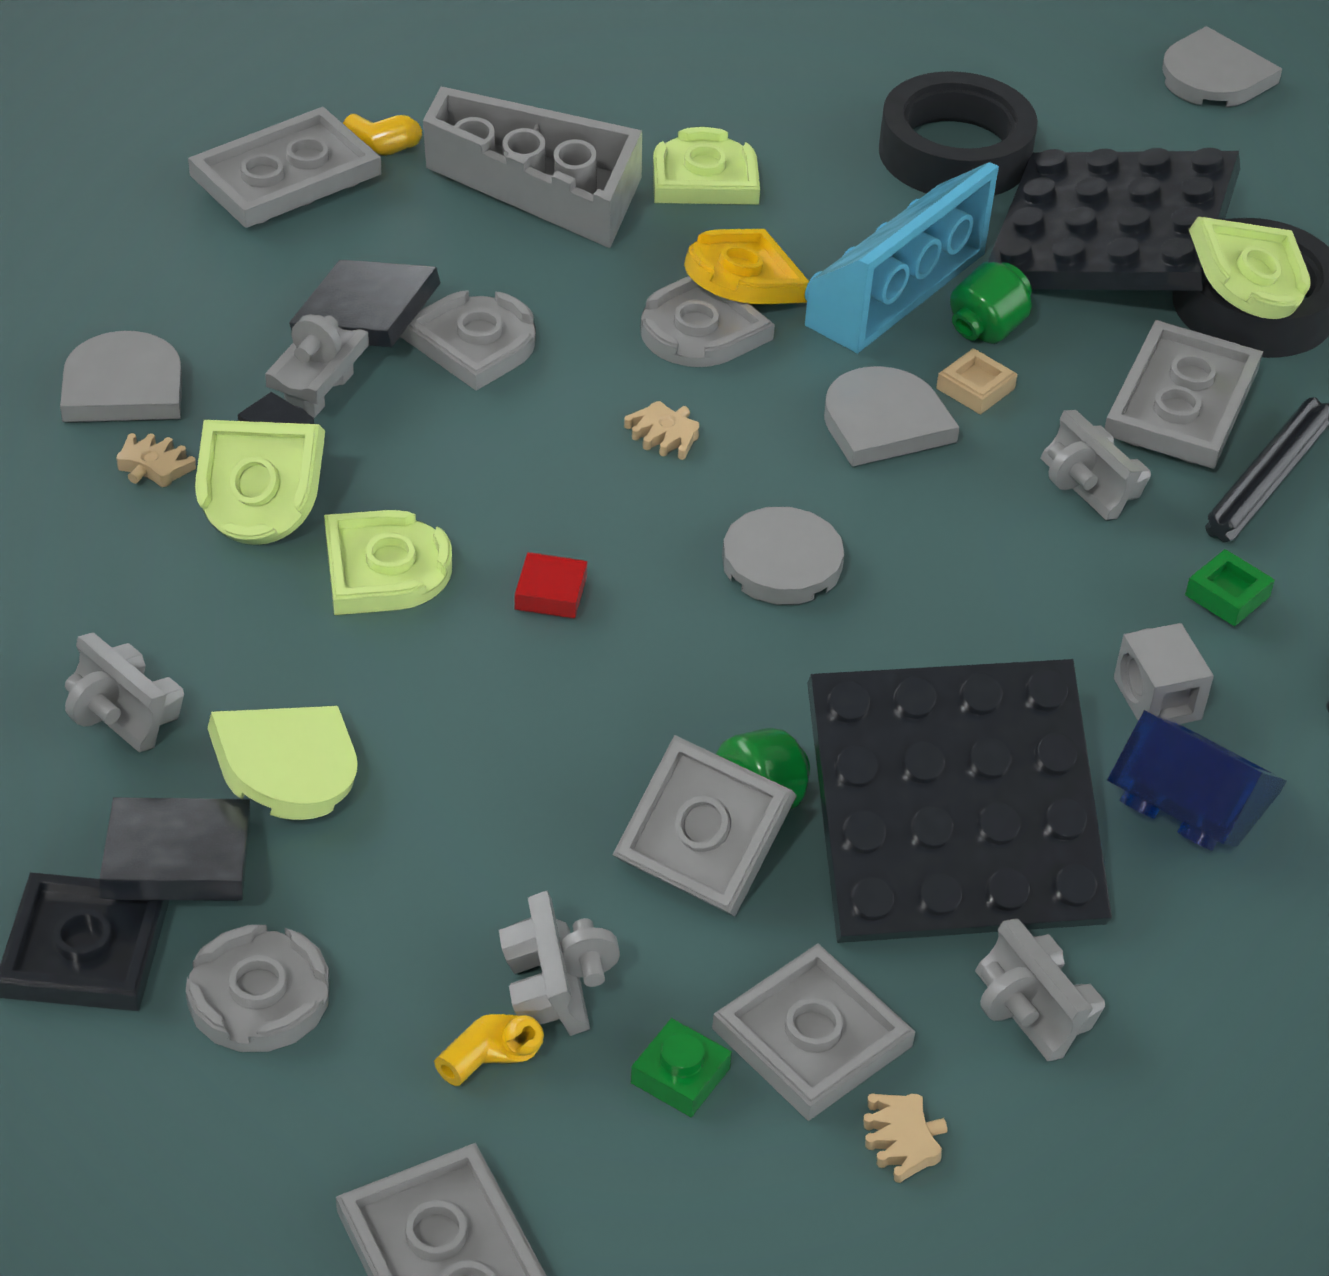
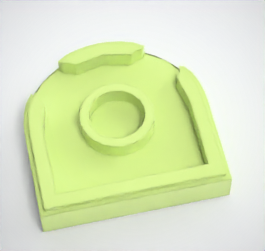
(705, 169)
(1252, 266)
(258, 477)
(385, 561)
(286, 758)

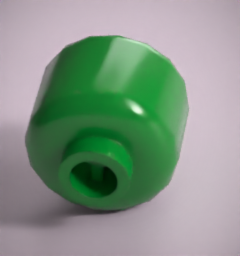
(991, 302)
(771, 755)

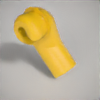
(386, 135)
(490, 1040)

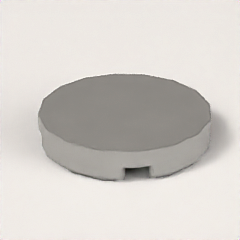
(783, 554)
(258, 988)

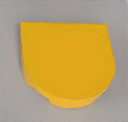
(745, 267)

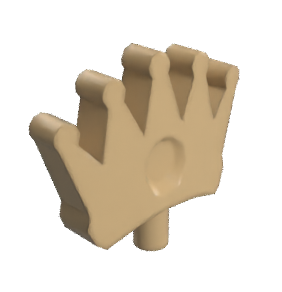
(663, 427)
(154, 461)
(902, 1134)

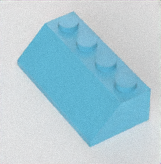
(903, 261)

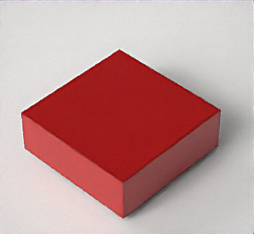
(551, 585)

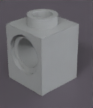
(1163, 674)

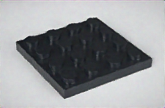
(1115, 217)
(957, 800)

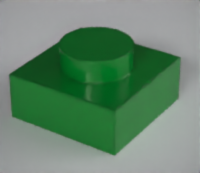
(1229, 587)
(681, 1067)

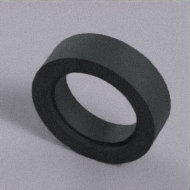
(963, 99)
(1284, 337)

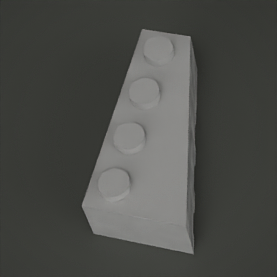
(537, 160)

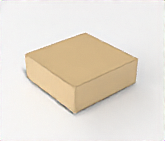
(976, 381)

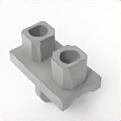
(316, 361)
(1092, 466)
(114, 690)
(563, 960)
(1031, 988)

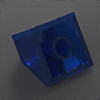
(1193, 780)

